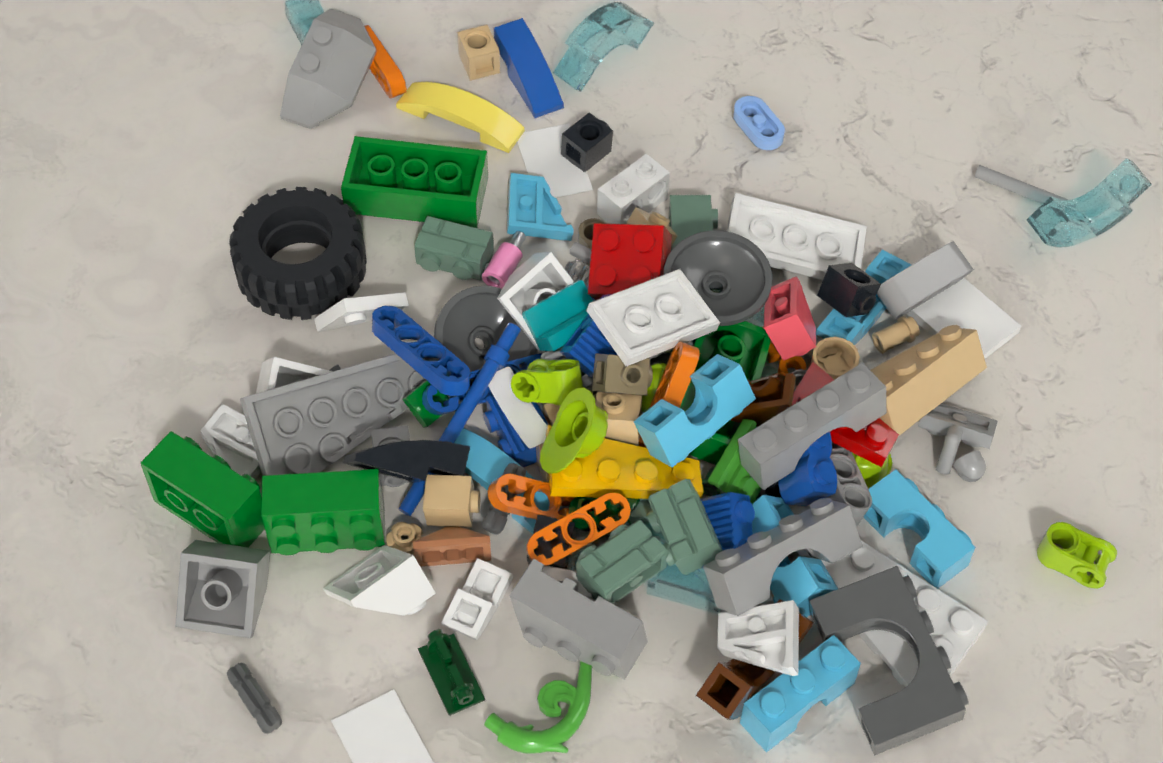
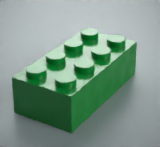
(415, 181)
(743, 344)

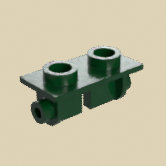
(450, 672)

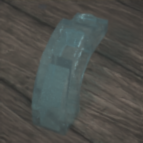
(596, 37)
(1083, 218)

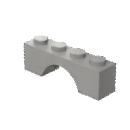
(779, 443)
(743, 575)

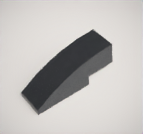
(412, 459)

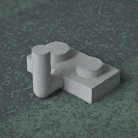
(957, 426)

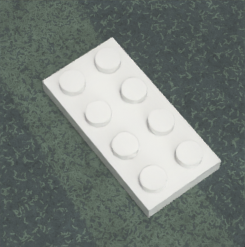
(795, 237)

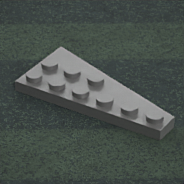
(326, 416)

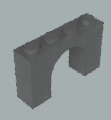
(888, 605)

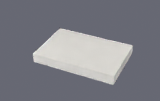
(969, 309)
(652, 317)

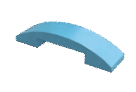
(855, 327)
(488, 463)

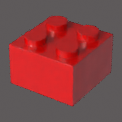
(626, 256)

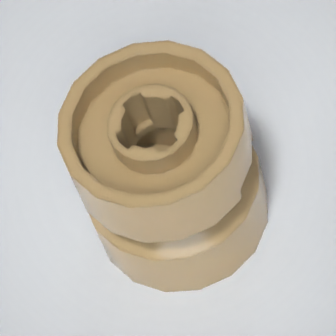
(835, 356)

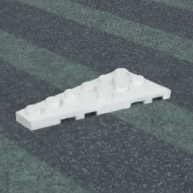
(953, 623)

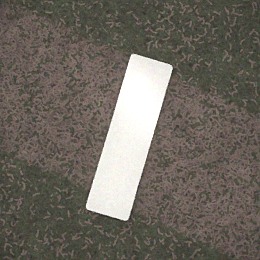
(520, 414)

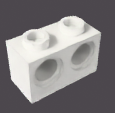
(639, 185)

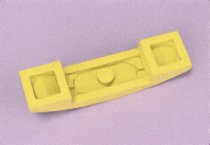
(465, 109)

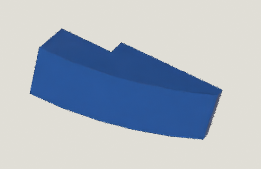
(528, 68)

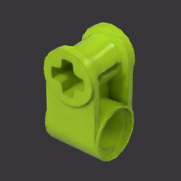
(547, 381)
(1078, 554)

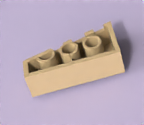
(928, 374)

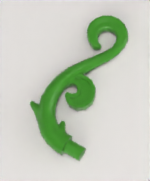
(550, 695)

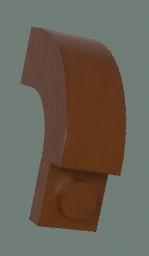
(738, 681)

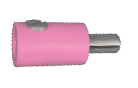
(504, 261)

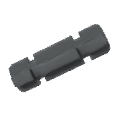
(495, 519)
(254, 698)

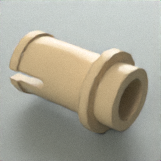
(904, 330)

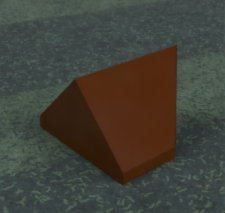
(772, 397)

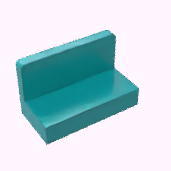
(558, 316)

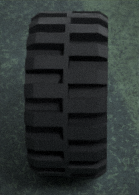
(289, 220)

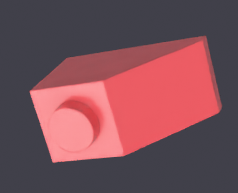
(789, 320)

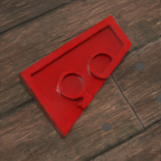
(871, 442)

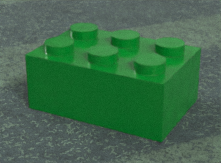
(204, 491)
(323, 511)

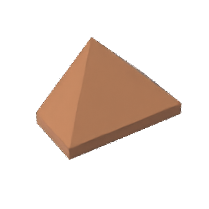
(452, 546)

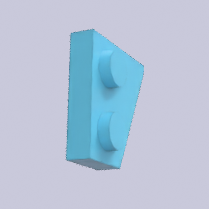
(535, 209)

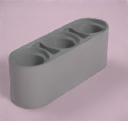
(924, 280)

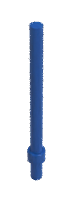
(495, 358)

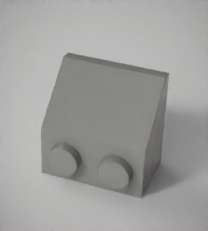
(221, 588)

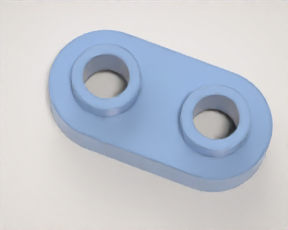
(763, 126)

